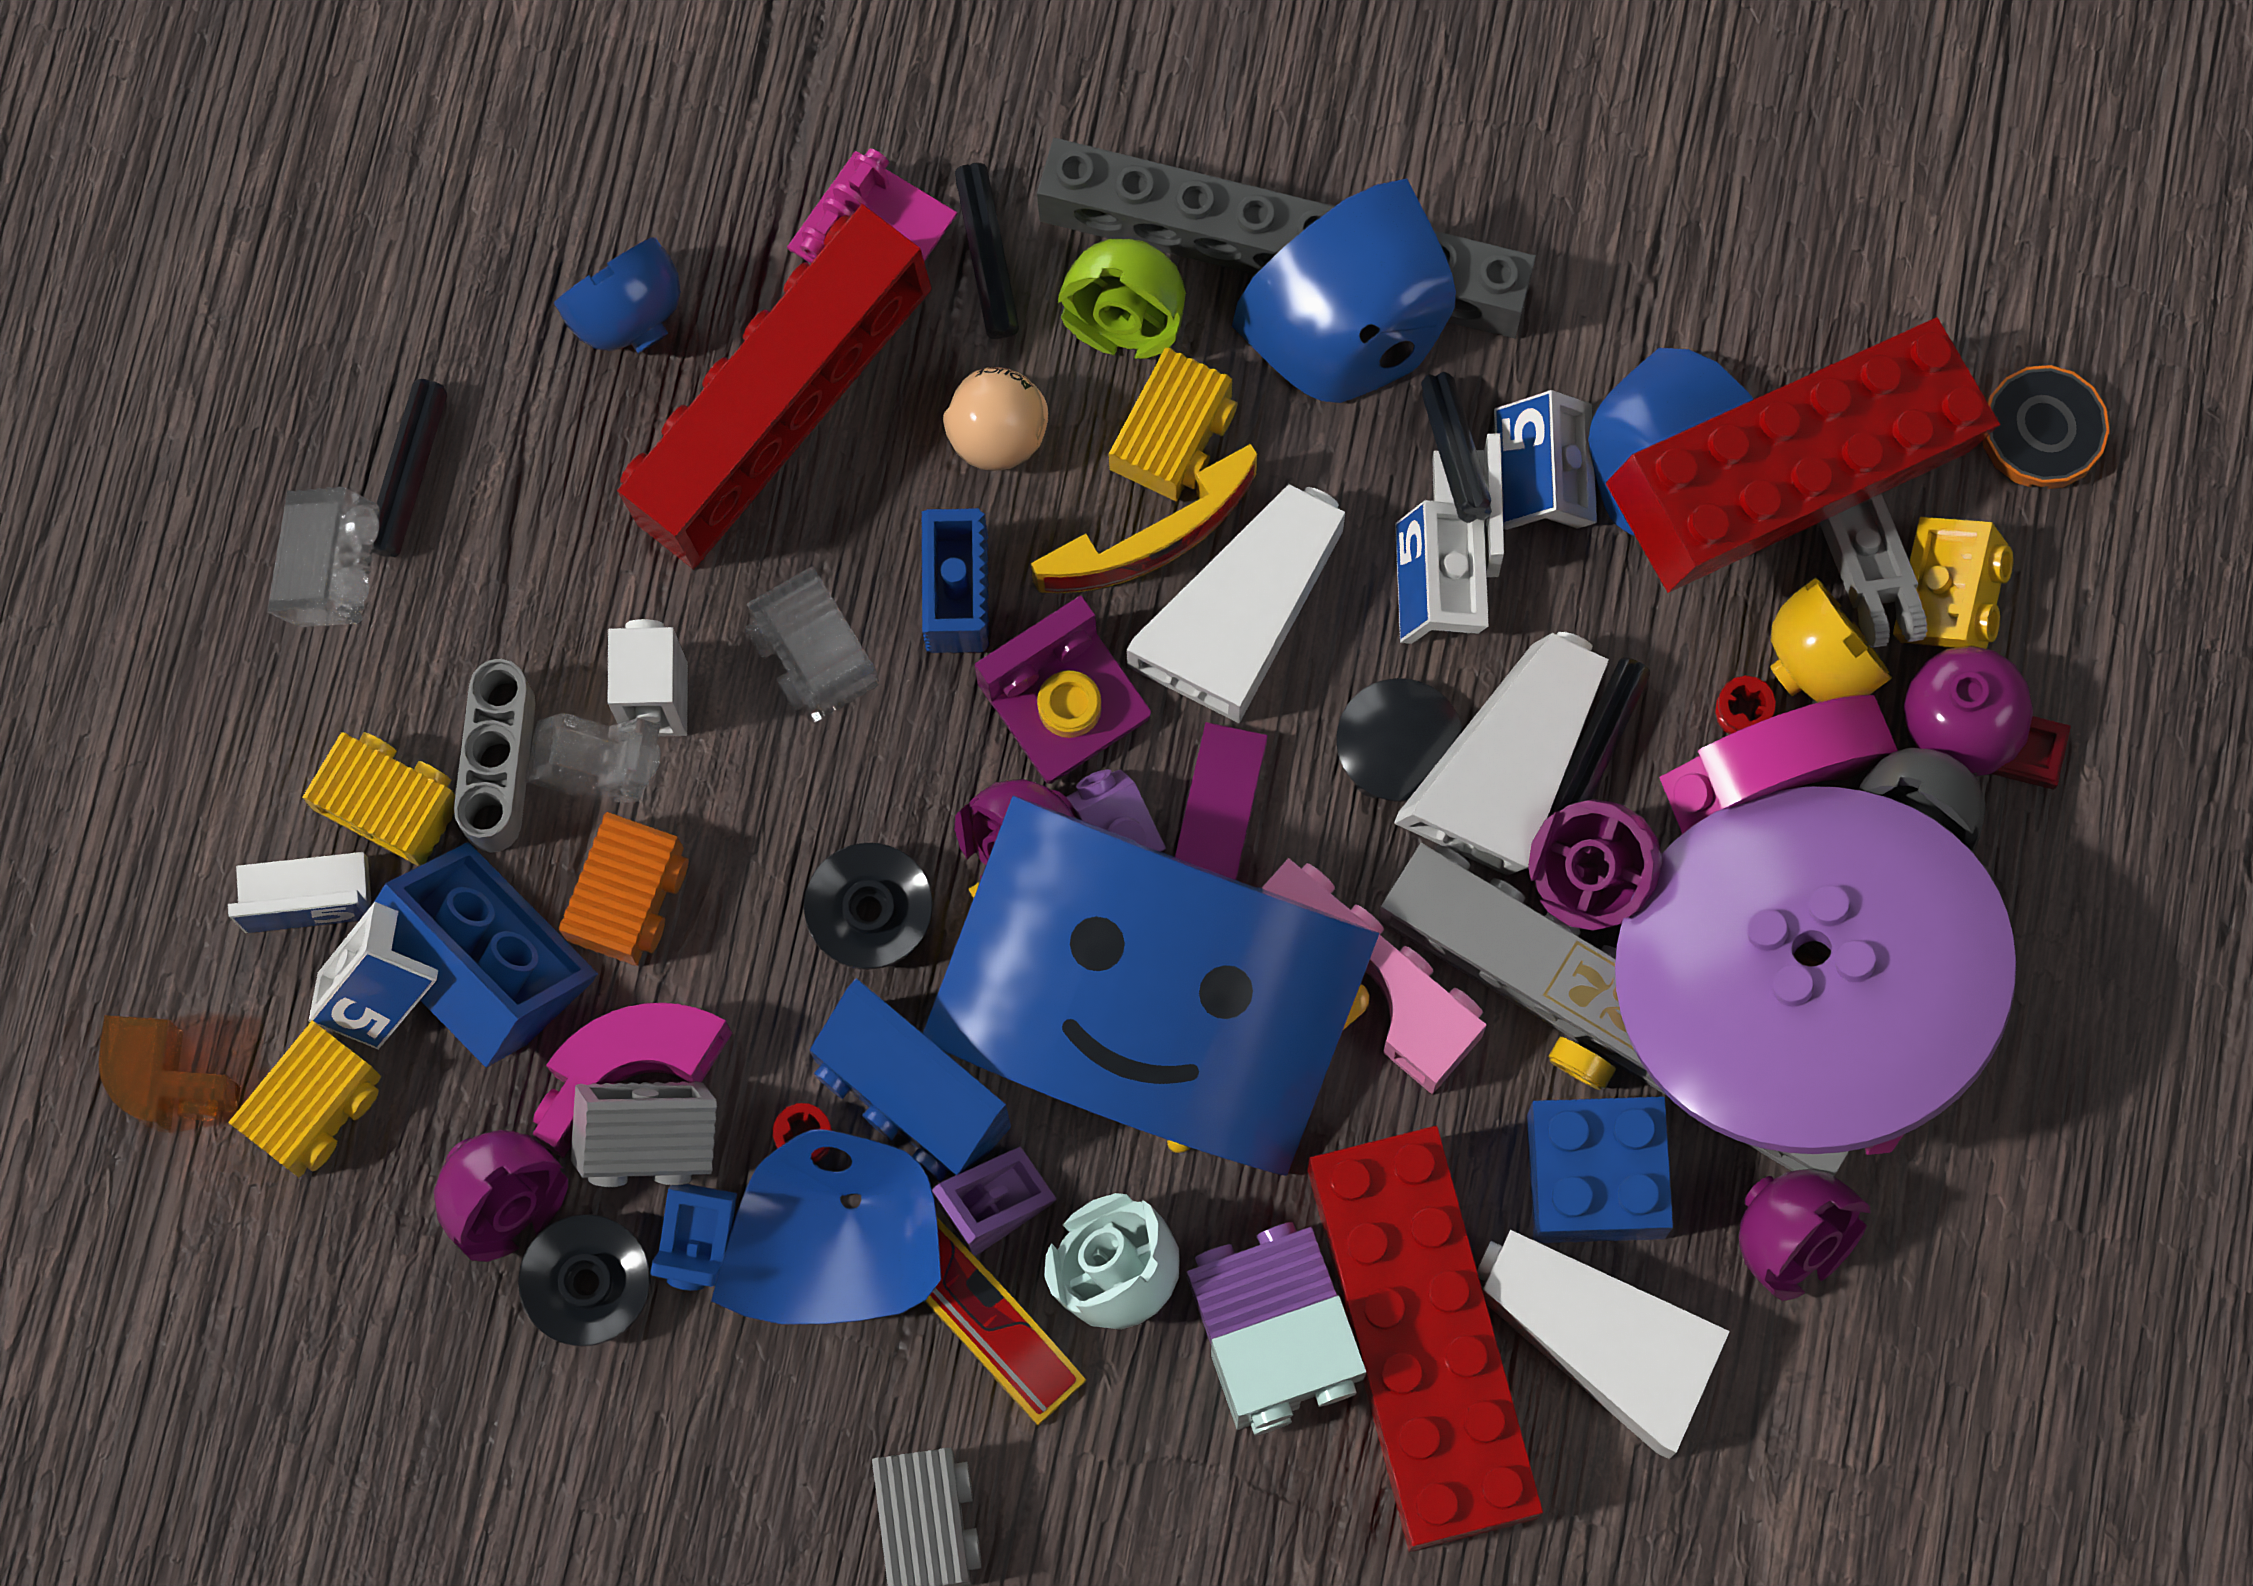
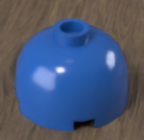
(624, 300)

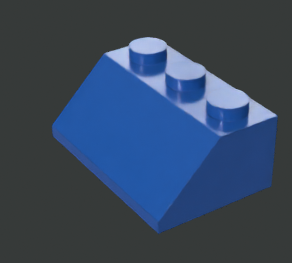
(494, 954)
(907, 1084)

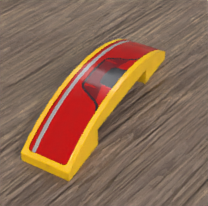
(1081, 568)
(1000, 1332)

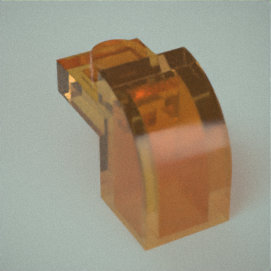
(142, 1076)

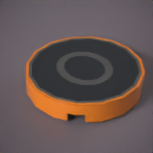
(2048, 428)

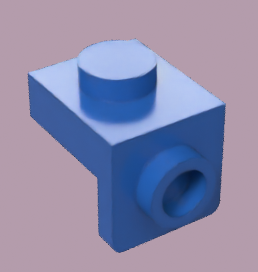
(694, 1236)

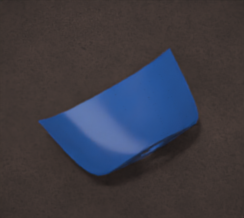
(1351, 269)
(1653, 403)
(810, 1258)

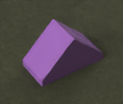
(993, 1199)

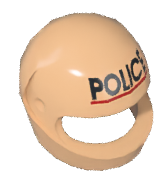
(996, 419)

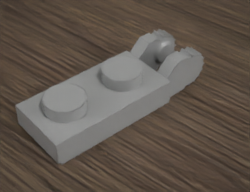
(1875, 570)

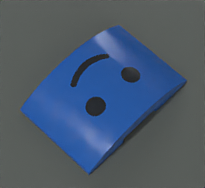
(1148, 988)

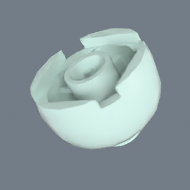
(1114, 1263)

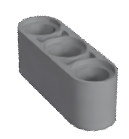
(483, 728)

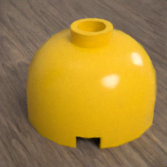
(1823, 648)

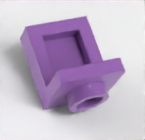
(1115, 804)

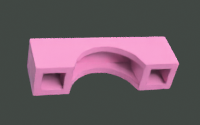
(1427, 1024)

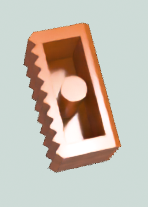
(624, 889)

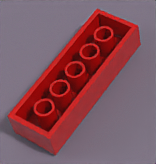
(775, 385)
(1801, 454)
(1424, 1339)

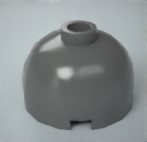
(1934, 786)

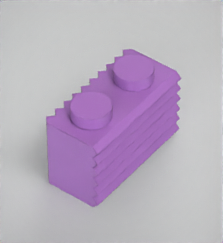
(1259, 1282)

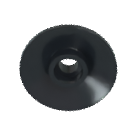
(863, 875)
(558, 1260)

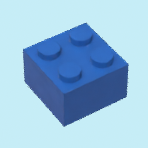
(1599, 1170)

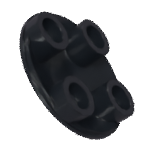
(1395, 736)

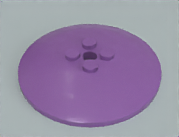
(1832, 1048)

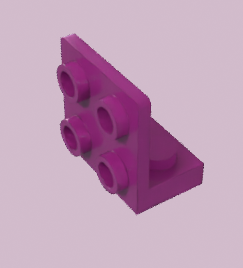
(1057, 644)

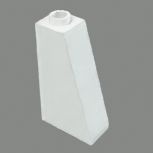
(1237, 611)
(1510, 758)
(1610, 1338)

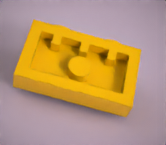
(1959, 580)

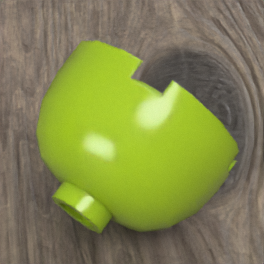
(1123, 298)

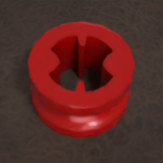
(1750, 689)
(782, 1130)

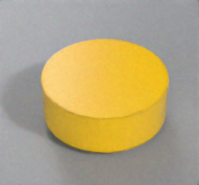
(1069, 704)
(1581, 1063)

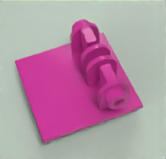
(890, 197)

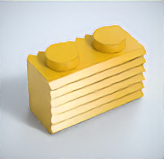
(1172, 425)
(383, 797)
(307, 1100)

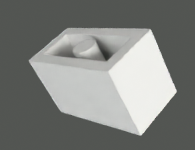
(648, 676)

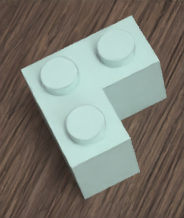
(1287, 1361)

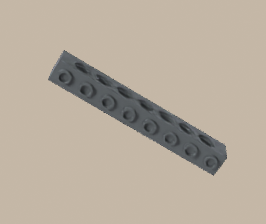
(1245, 225)

